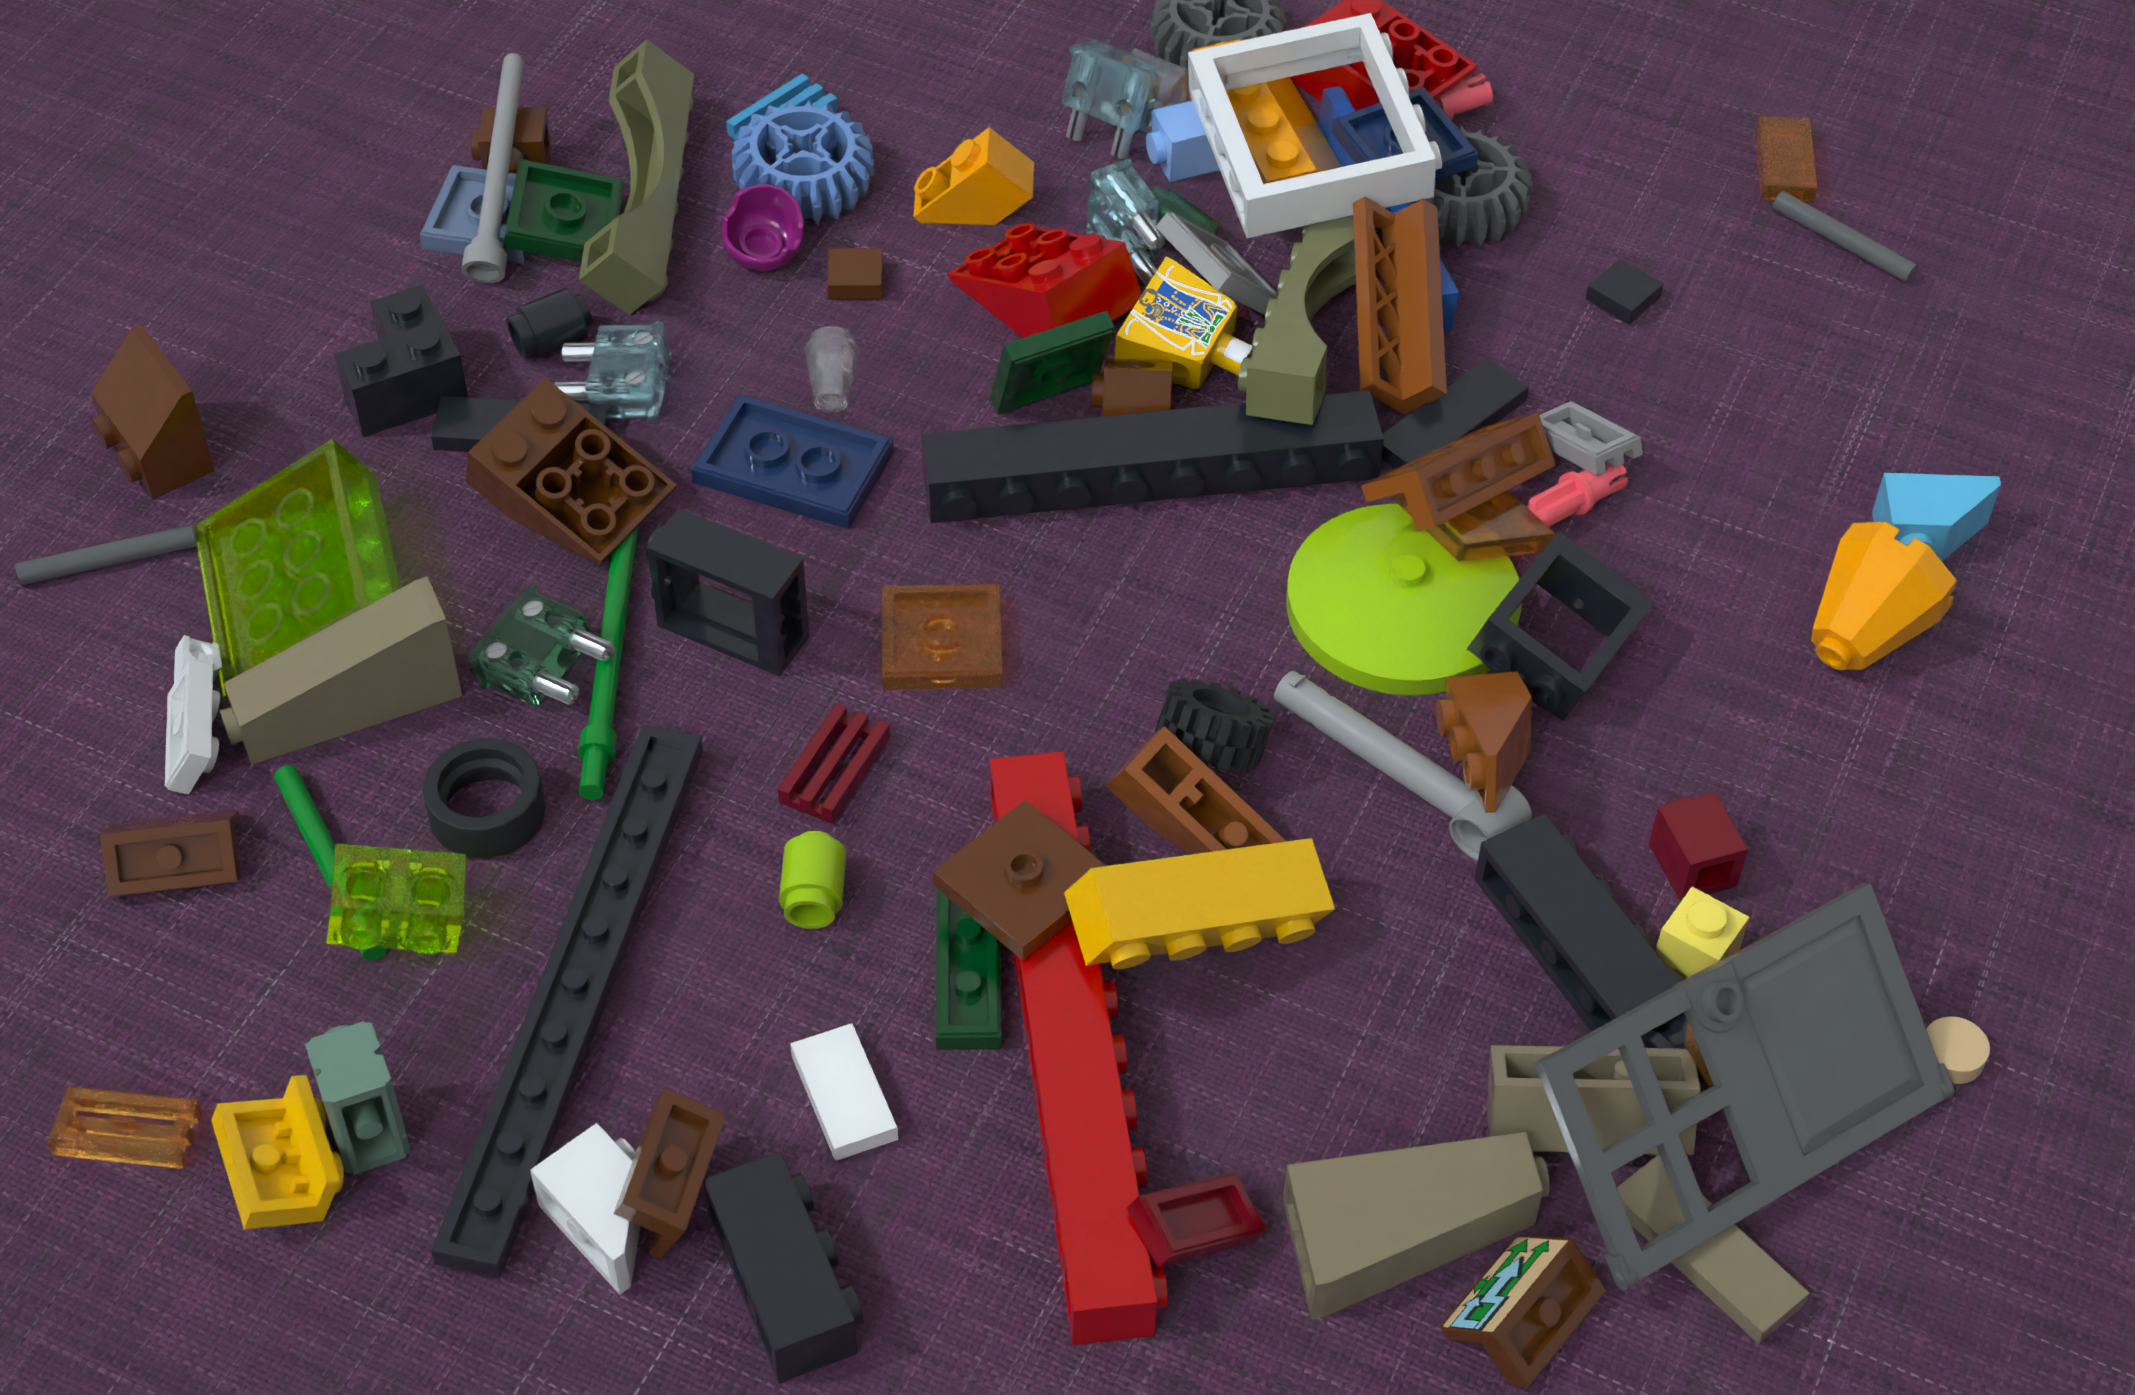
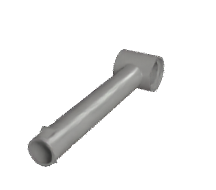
(1403, 764)

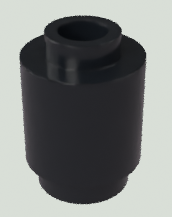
(548, 323)

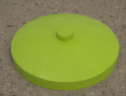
(1391, 602)

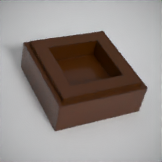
(855, 273)

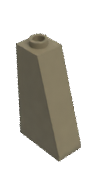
(346, 677)
(1405, 1211)

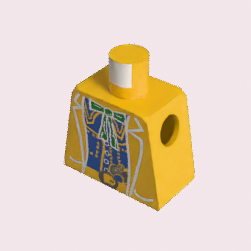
(1183, 323)

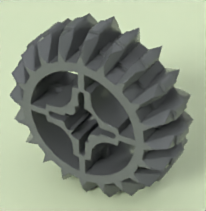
(1194, 24)
(1484, 198)

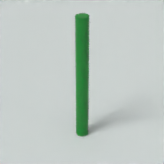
(313, 830)

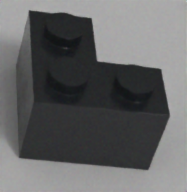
(404, 369)

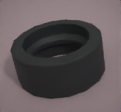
(474, 762)

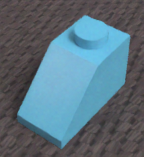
(1936, 507)

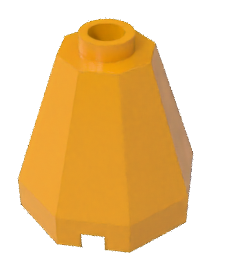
(1878, 596)

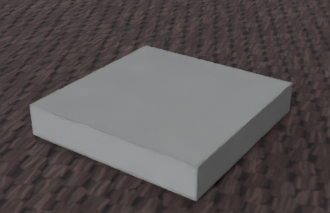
(1218, 262)

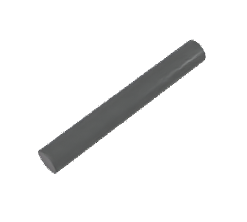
(1845, 237)
(105, 555)

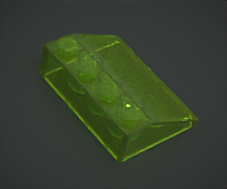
(294, 557)

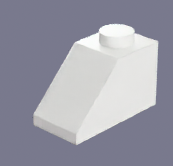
(580, 1194)

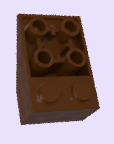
(565, 474)

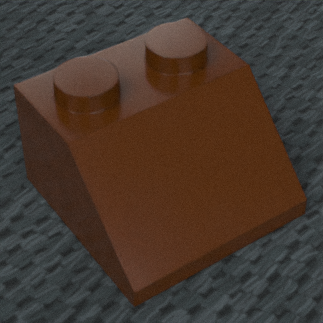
(150, 418)

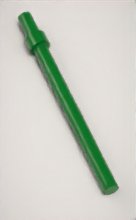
(598, 738)

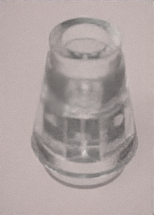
(831, 366)

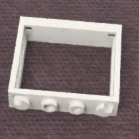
(1325, 193)

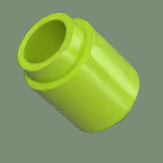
(812, 879)

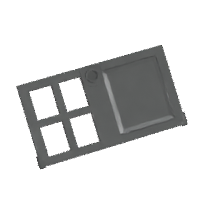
(1806, 1057)

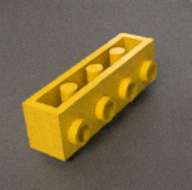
(1199, 903)

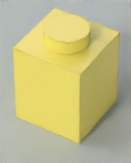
(1700, 934)

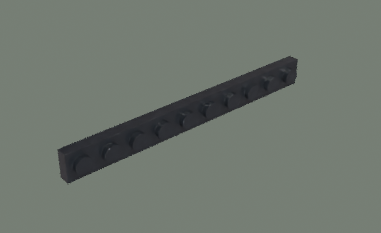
(567, 1005)

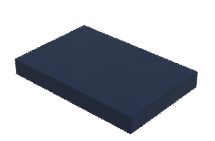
(793, 461)

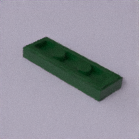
(966, 981)

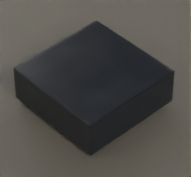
(1624, 291)

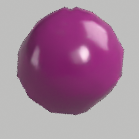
(763, 228)

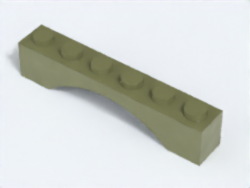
(652, 106)
(1288, 358)

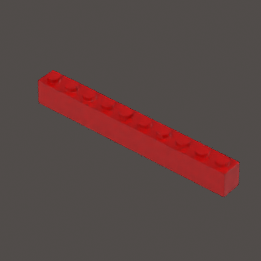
(1079, 1096)

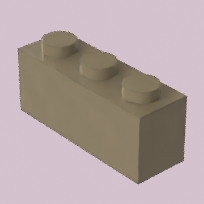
(1521, 1104)

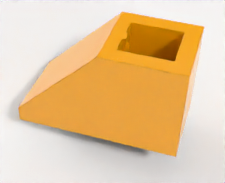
(975, 184)

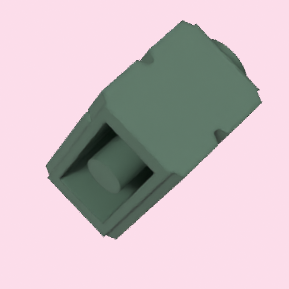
(358, 1097)

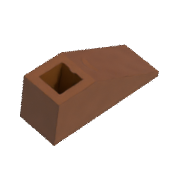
(1487, 731)

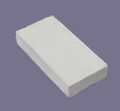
(844, 1092)

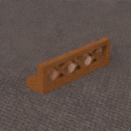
(1408, 307)
(1467, 471)

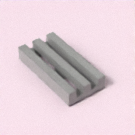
(1588, 438)

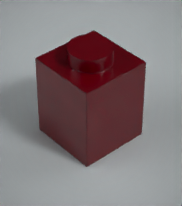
(1697, 845)

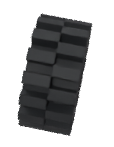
(1217, 723)

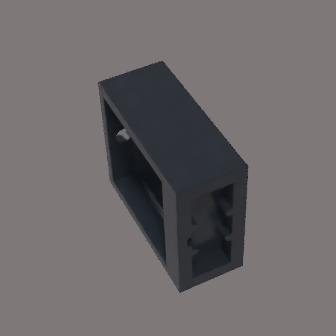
(1586, 589)
(757, 633)

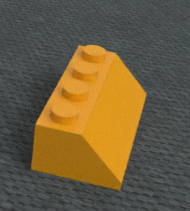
(1280, 130)

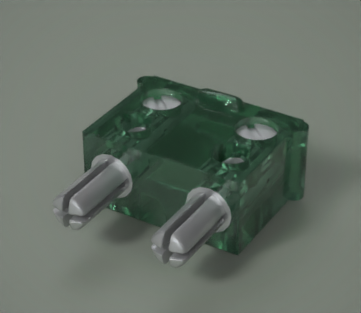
(534, 648)

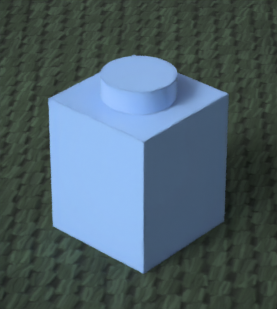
(1180, 142)

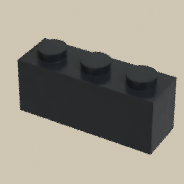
(783, 1266)

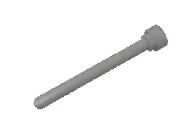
(484, 257)

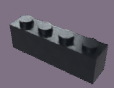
(1571, 922)

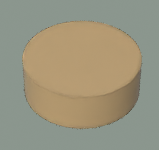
(1960, 1047)

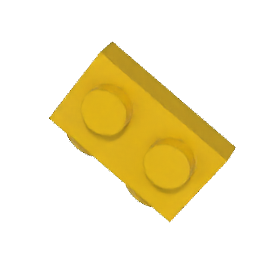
(279, 1157)

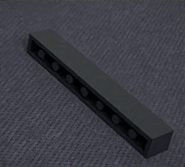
(1145, 458)

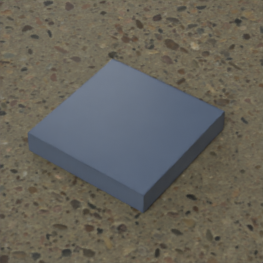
(458, 210)

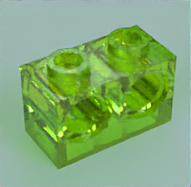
(396, 893)

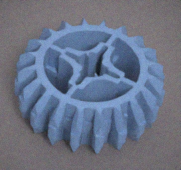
(802, 150)

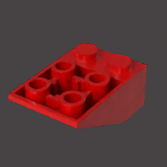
(1421, 55)
(1049, 278)

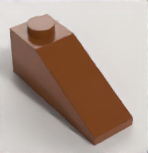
(1186, 799)

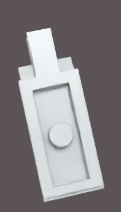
(190, 714)

